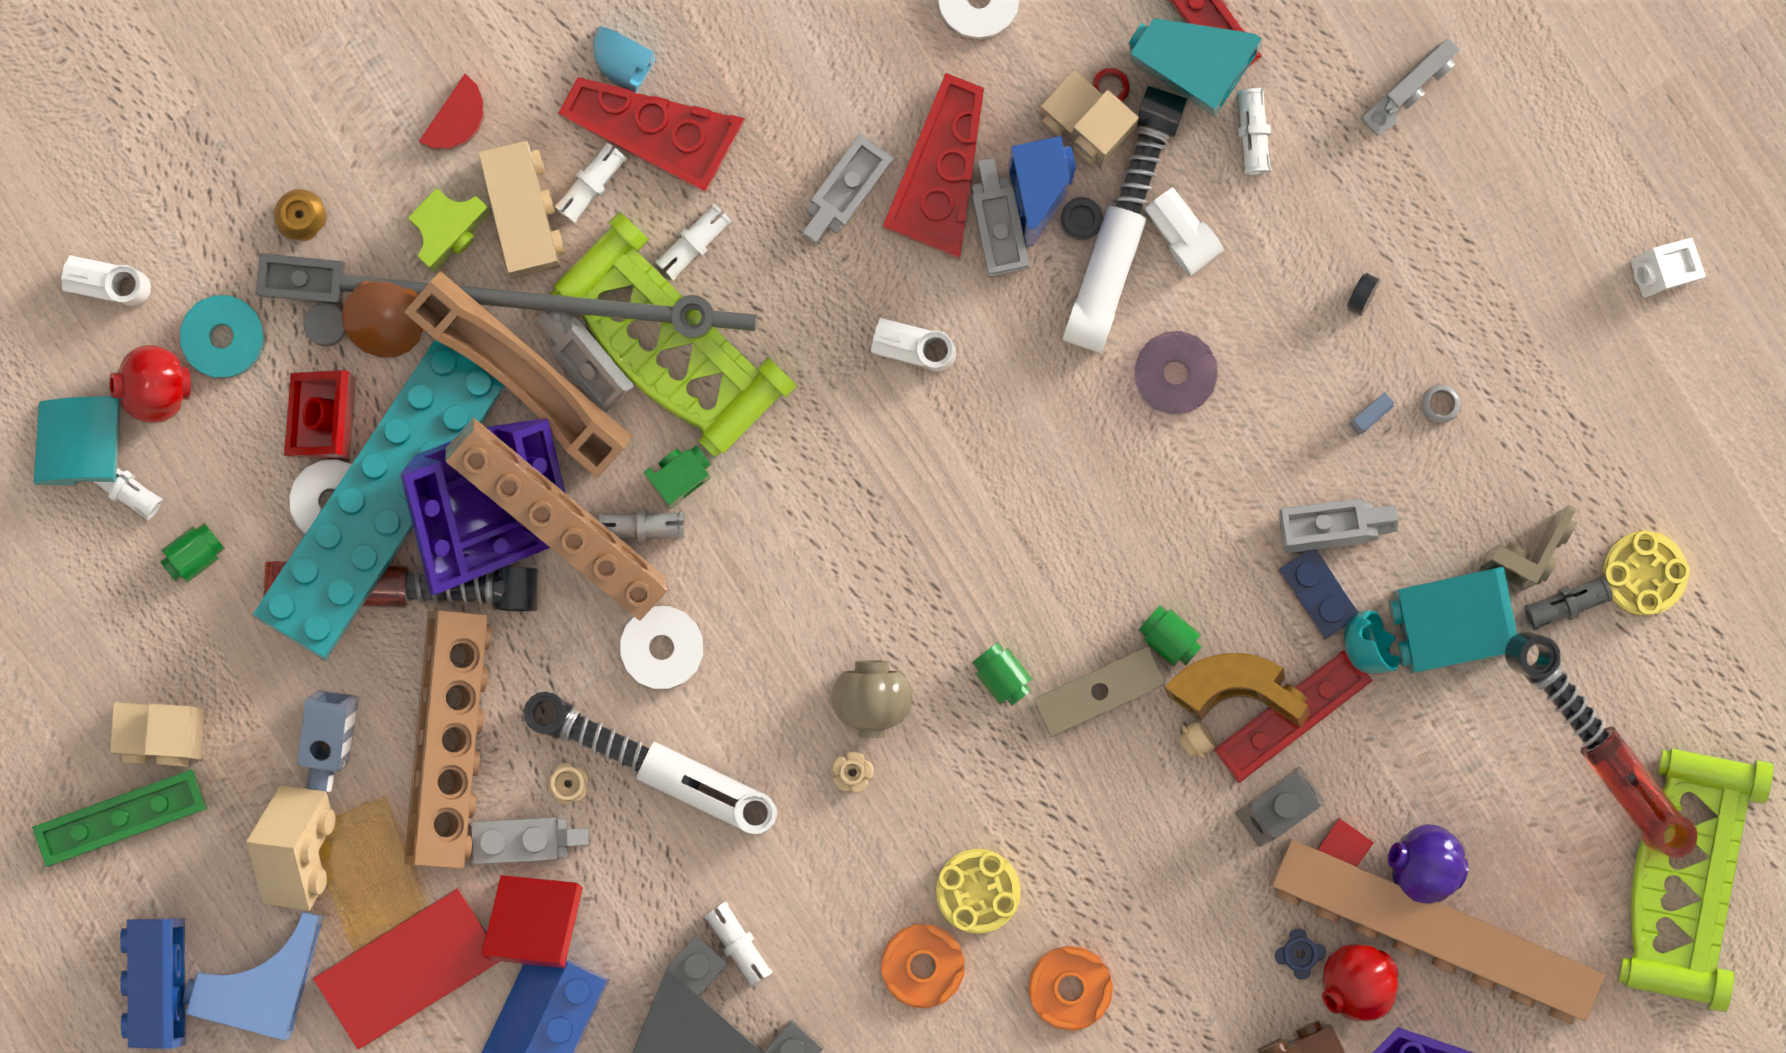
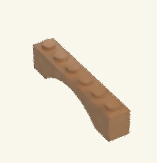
(472, 331)

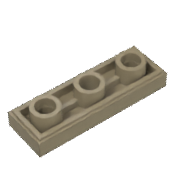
(1123, 680)

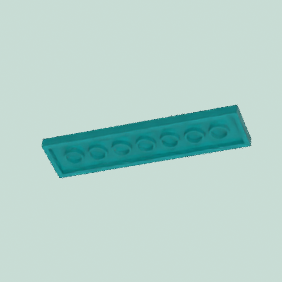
(368, 510)

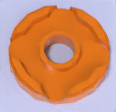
(922, 991)
(1095, 993)

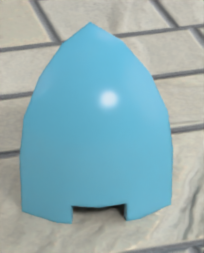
(621, 59)

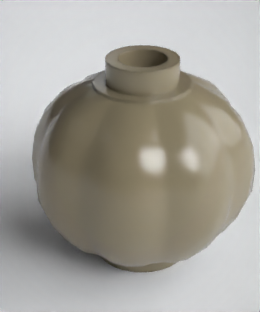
(871, 698)

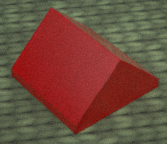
(320, 415)

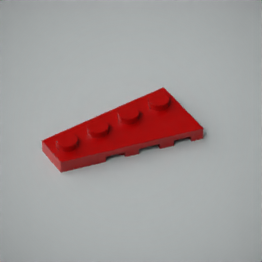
(666, 134)
(937, 180)

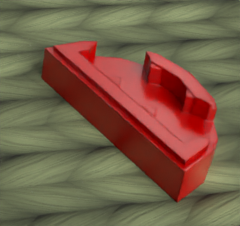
(457, 119)

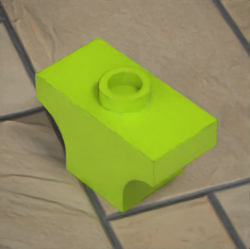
(446, 226)

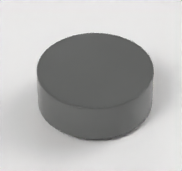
(324, 324)

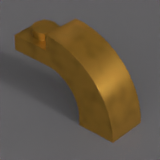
(1236, 675)

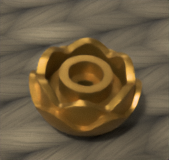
(300, 228)

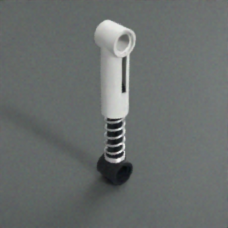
(1123, 224)
(657, 766)

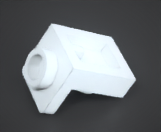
(1667, 267)

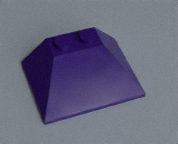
(458, 525)

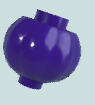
(1428, 864)

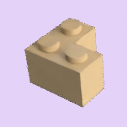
(1089, 119)
(157, 730)
(287, 847)

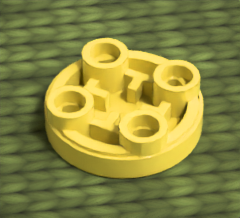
(1645, 573)
(978, 891)

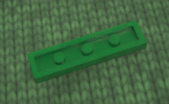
(119, 818)

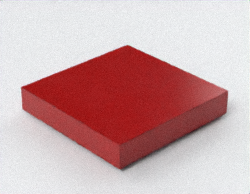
(532, 921)

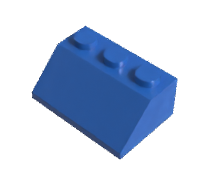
(1040, 182)
(154, 983)
(547, 1010)

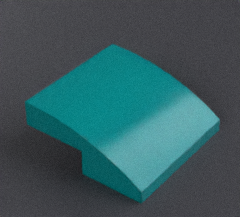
(77, 440)

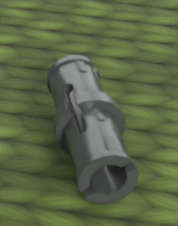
(1568, 603)

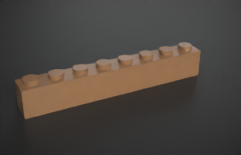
(1438, 930)

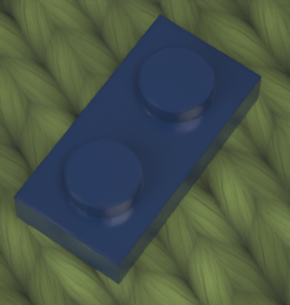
(1318, 592)

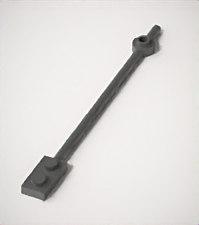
(325, 280)

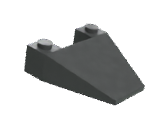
(688, 1024)

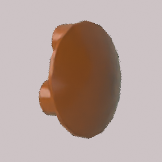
(377, 319)

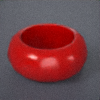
(1115, 73)

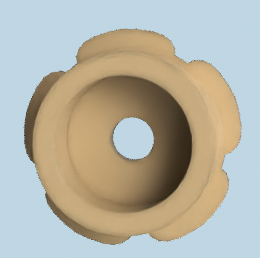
(1197, 739)
(567, 772)
(860, 780)

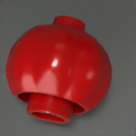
(151, 384)
(1360, 982)

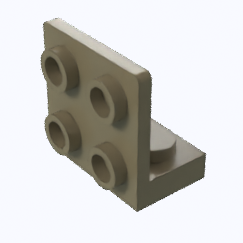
(1515, 559)

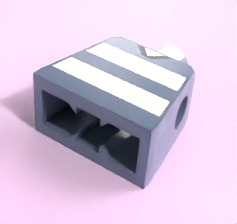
(328, 719)

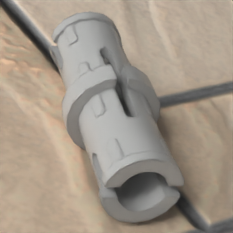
(644, 526)

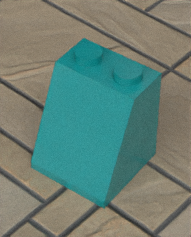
(1194, 59)
(1453, 620)

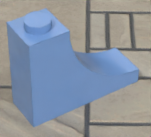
(262, 997)

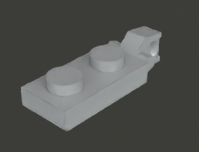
(1408, 89)
(846, 188)
(998, 222)
(585, 359)
(1334, 524)
(524, 840)

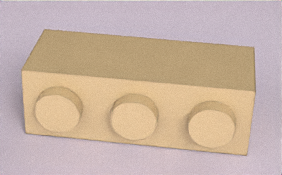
(521, 208)

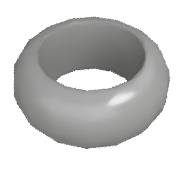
(1455, 401)

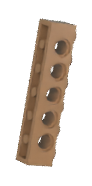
(556, 519)
(430, 757)

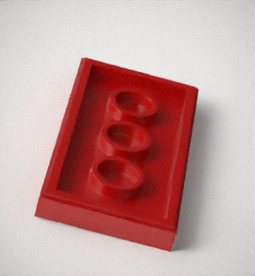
(406, 969)

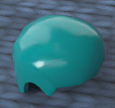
(1369, 644)

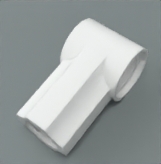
(1190, 241)
(103, 281)
(909, 344)

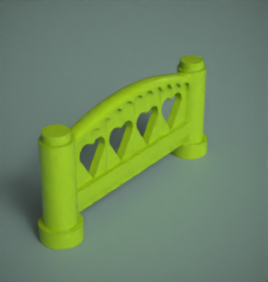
(743, 390)
(1692, 969)

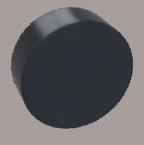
(1081, 218)
(1363, 294)

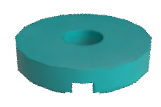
(198, 329)

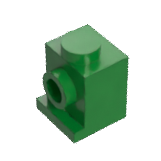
(679, 474)

